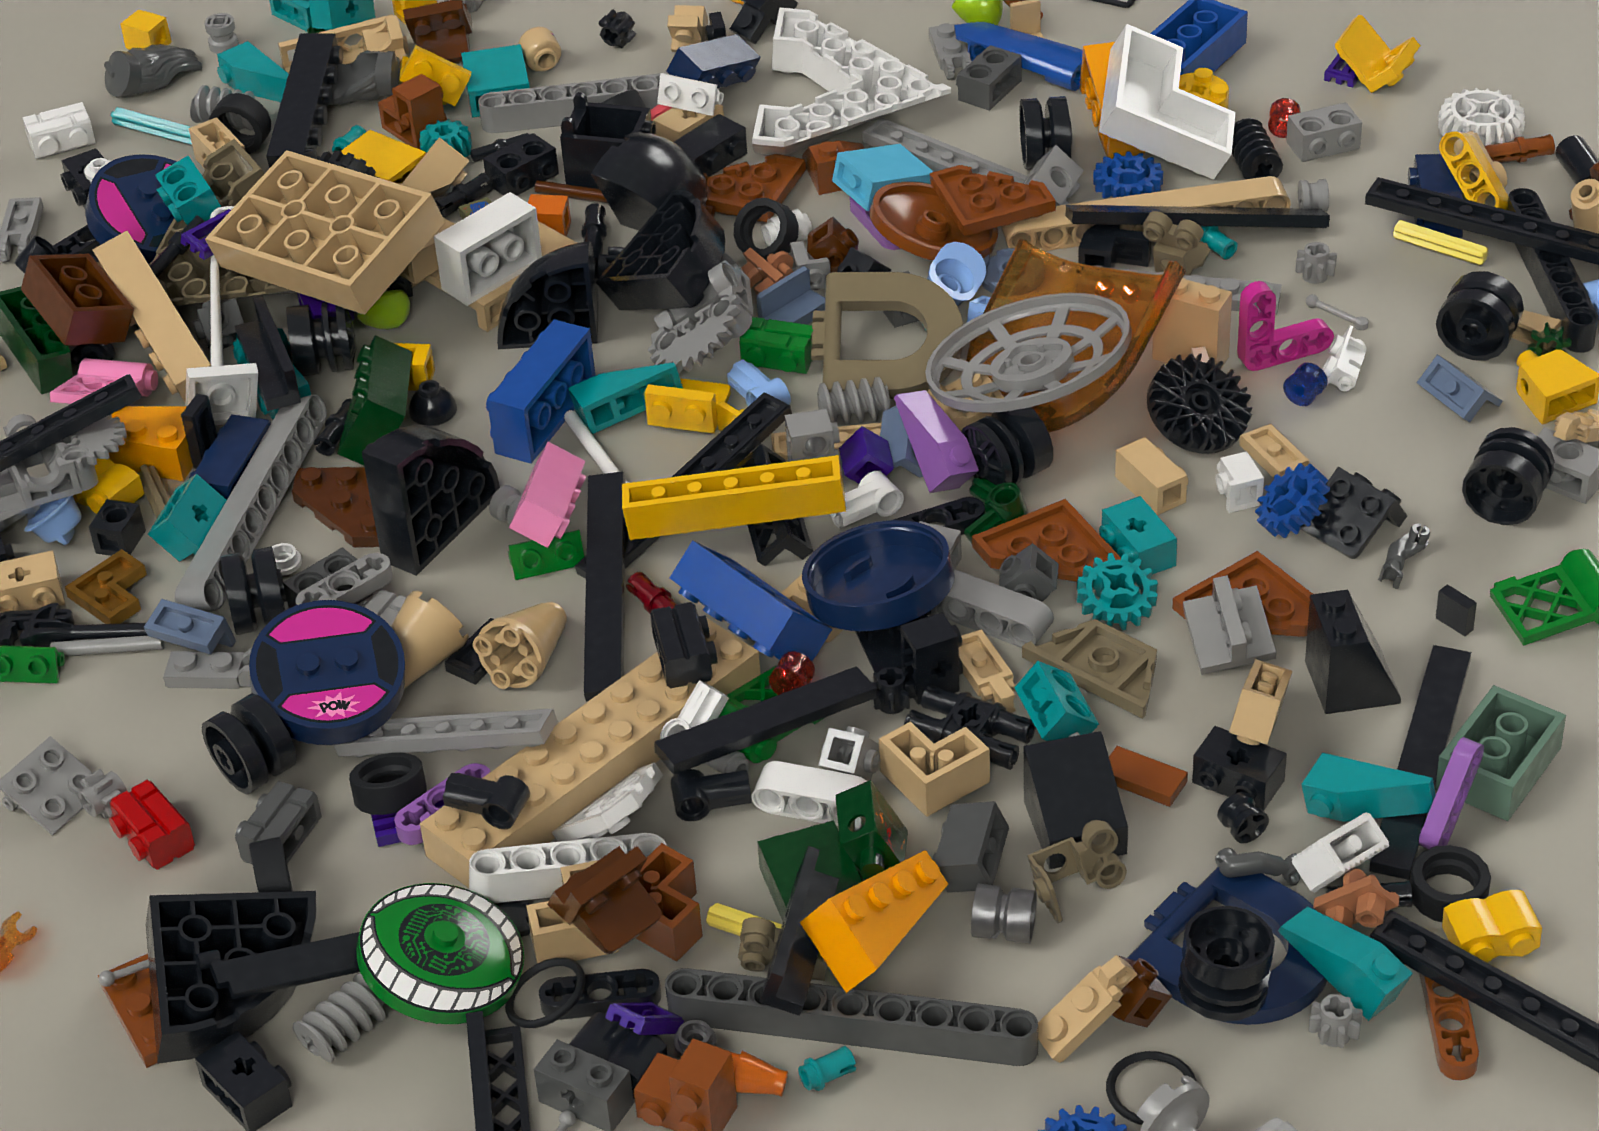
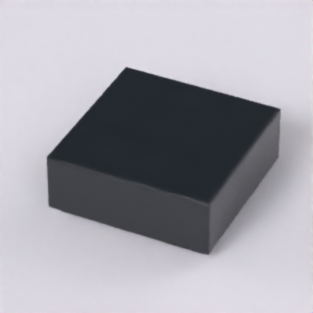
(1456, 610)

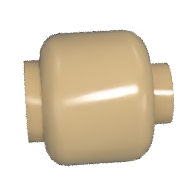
(540, 49)

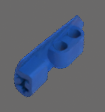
(1046, 57)

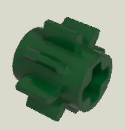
(1547, 336)

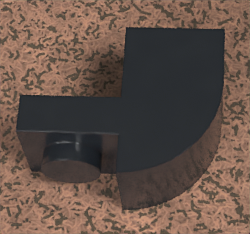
(756, 15)
(1111, 245)

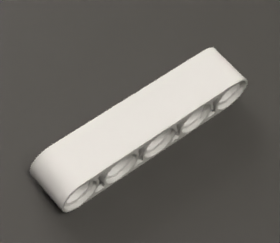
(534, 869)

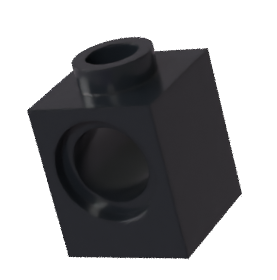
(117, 527)

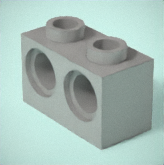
(1324, 132)
(810, 435)

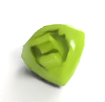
(979, 10)
(388, 311)

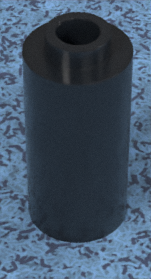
(1576, 157)

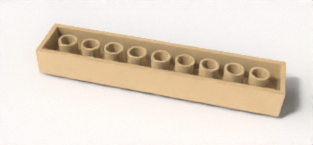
(584, 756)

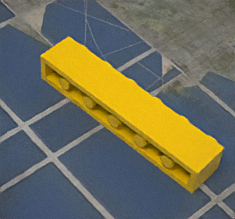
(733, 497)

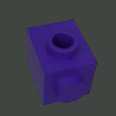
(864, 454)

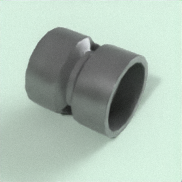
(1004, 913)

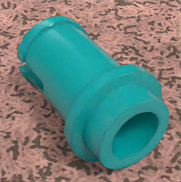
(342, 142)
(1219, 242)
(826, 1068)

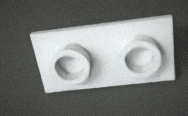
(688, 94)
(1346, 359)

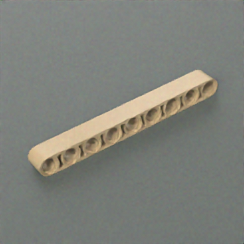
(1057, 232)

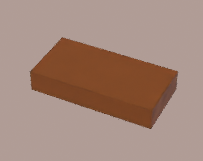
(1147, 776)

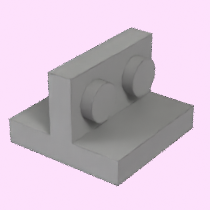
(1228, 627)

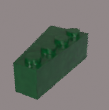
(33, 341)

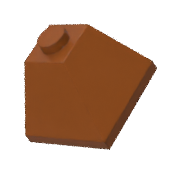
(821, 163)

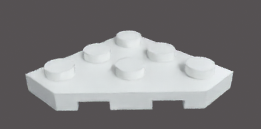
(612, 808)

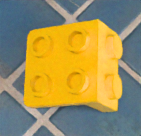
(1371, 56)
(447, 74)
(686, 408)

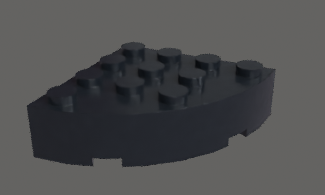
(667, 258)
(424, 491)
(186, 1004)

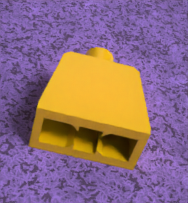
(1555, 384)

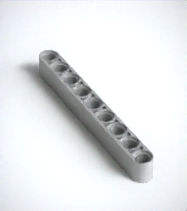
(252, 501)

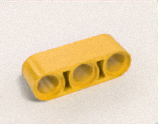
(1461, 165)

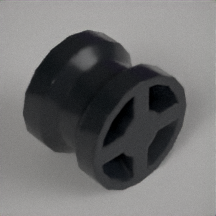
(1242, 817)

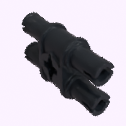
(979, 716)

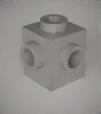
(850, 752)

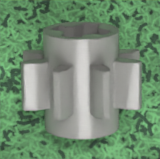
(1316, 262)
(99, 791)
(1335, 1020)

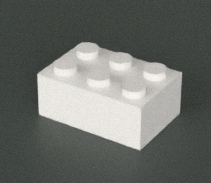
(488, 248)

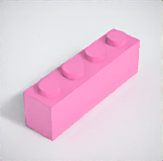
(549, 495)

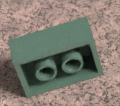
(1518, 747)

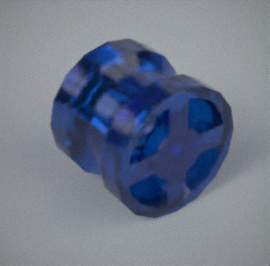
(1305, 384)

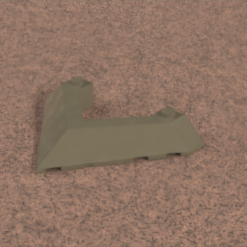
(187, 278)

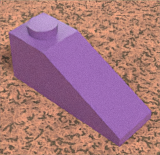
(936, 441)

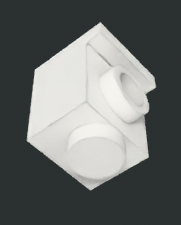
(1239, 481)

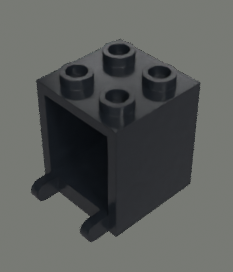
(593, 131)

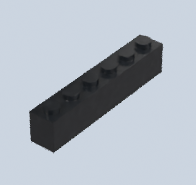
(306, 96)

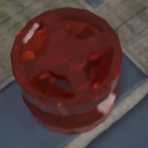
(1281, 109)
(792, 672)

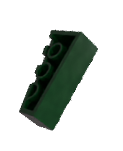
(377, 397)

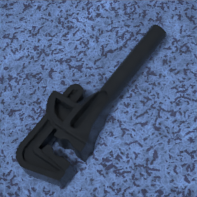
(57, 625)

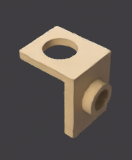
(1026, 17)

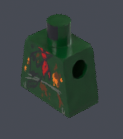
(872, 843)

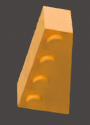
(154, 439)
(870, 919)

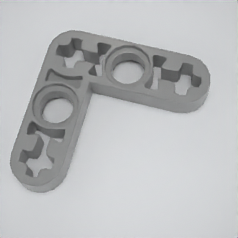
(364, 574)

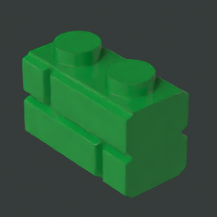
(777, 345)

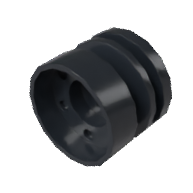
(320, 338)
(1009, 445)
(1508, 476)
(1226, 963)

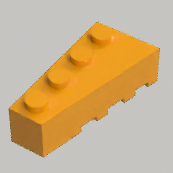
(1092, 83)

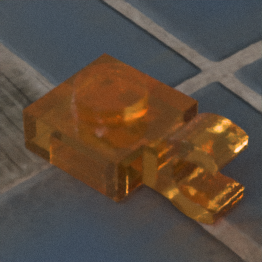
(11, 937)

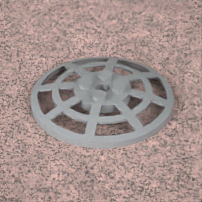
(1031, 364)

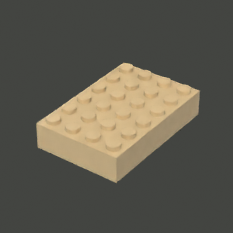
(325, 231)

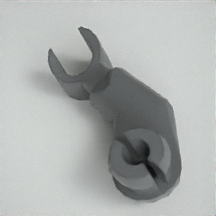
(1401, 550)
(1245, 864)

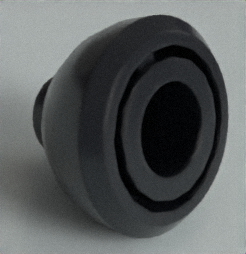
(432, 404)

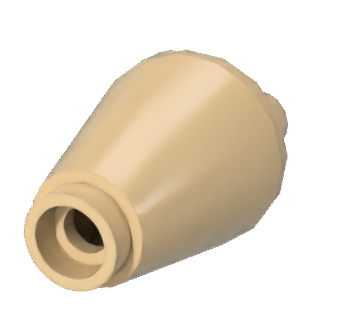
(520, 644)

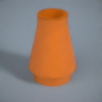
(757, 1076)

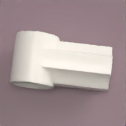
(873, 495)
(702, 706)

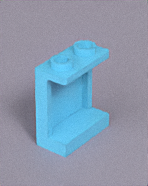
(867, 170)

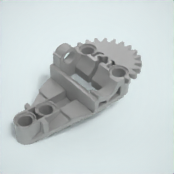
(699, 331)
(69, 467)

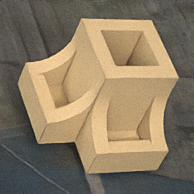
(386, 38)

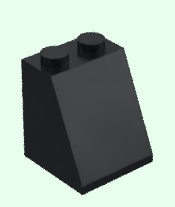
(1345, 656)
(1068, 787)

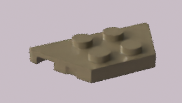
(1101, 663)

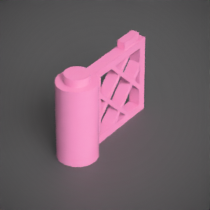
(98, 373)

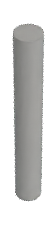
(108, 645)

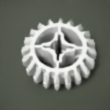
(1484, 112)

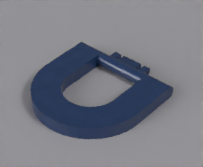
(1291, 984)

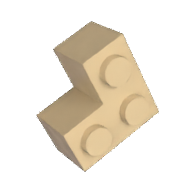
(934, 772)
(554, 936)

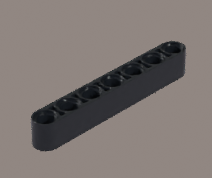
(1556, 280)

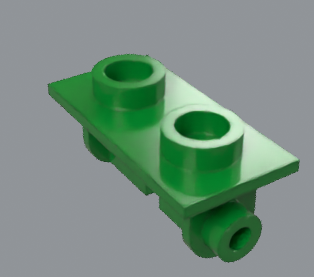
(534, 559)
(30, 664)

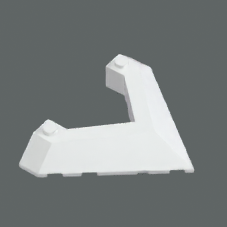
(858, 75)

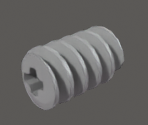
(207, 100)
(854, 400)
(339, 1018)

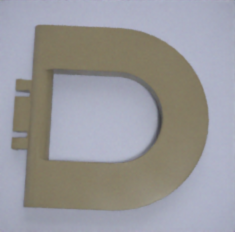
(883, 293)

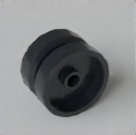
(1041, 132)
(1479, 315)
(254, 590)
(249, 743)

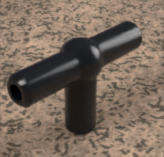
(481, 152)

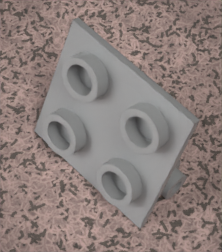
(46, 785)

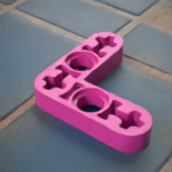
(1261, 347)

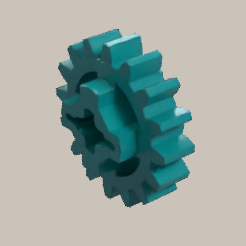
(1116, 589)

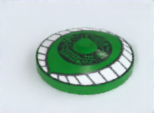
(439, 953)

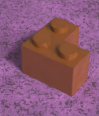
(412, 108)
(672, 885)
(690, 1091)

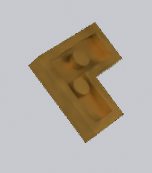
(103, 588)

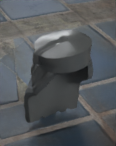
(146, 68)
(367, 77)

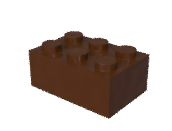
(77, 299)

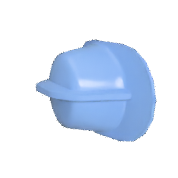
(958, 271)
(56, 520)

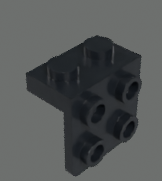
(1353, 513)

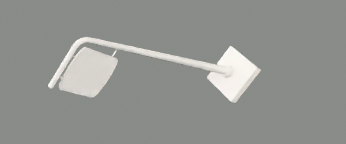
(228, 387)

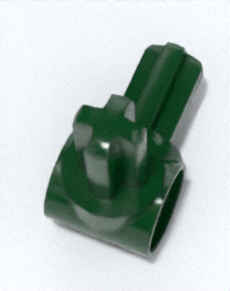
(1001, 505)

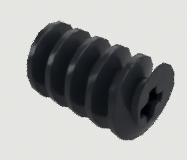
(1254, 150)

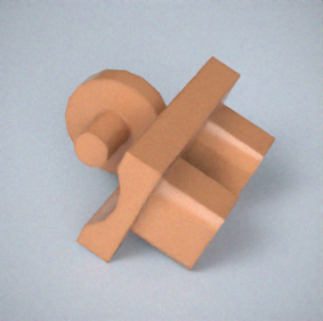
(769, 272)
(1358, 900)

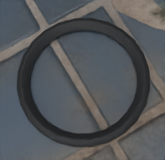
(564, 1009)
(1140, 1056)

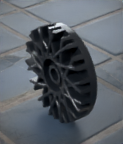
(1198, 404)

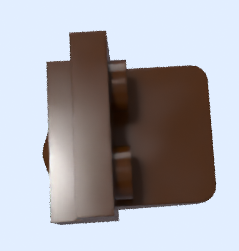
(441, 28)
(608, 900)

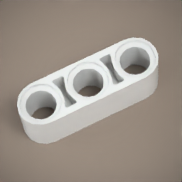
(801, 791)

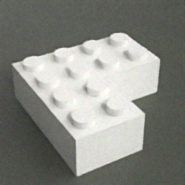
(1156, 116)

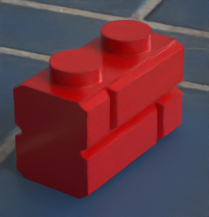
(151, 825)

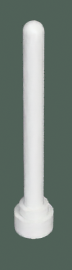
(590, 443)

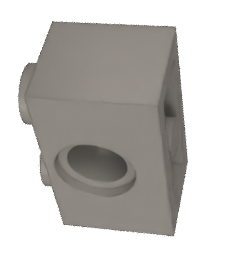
(1058, 174)
(1574, 467)

